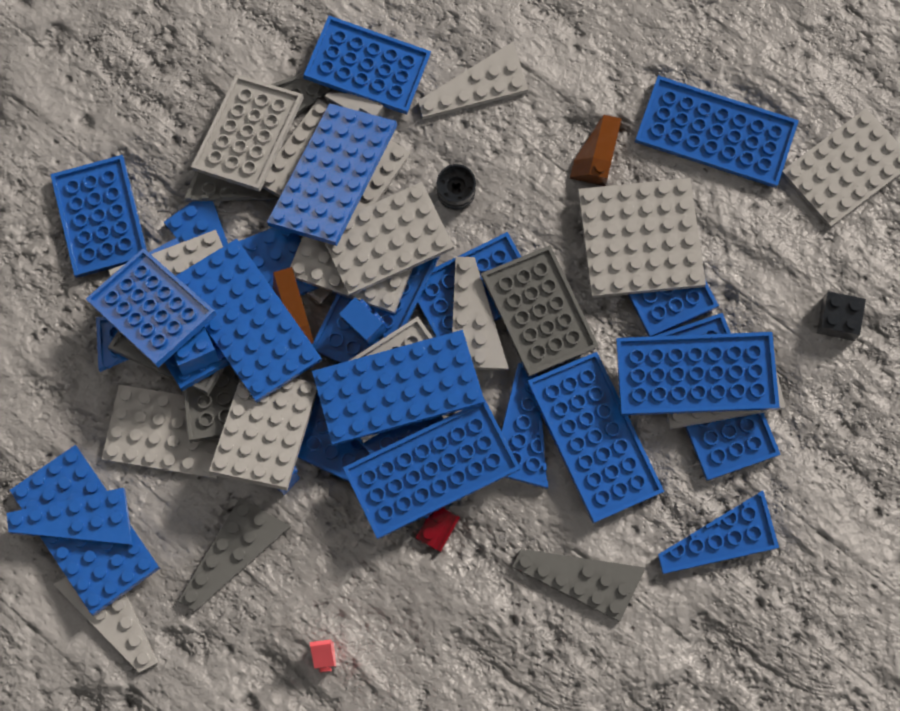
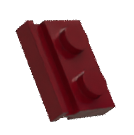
(438, 529)

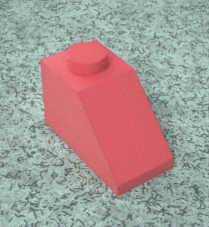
(323, 655)

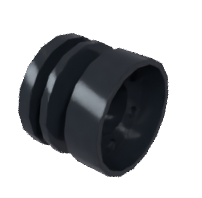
(456, 177)

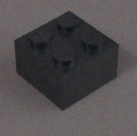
(841, 316)

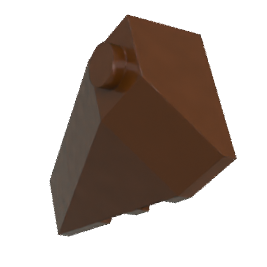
(596, 155)
(287, 290)

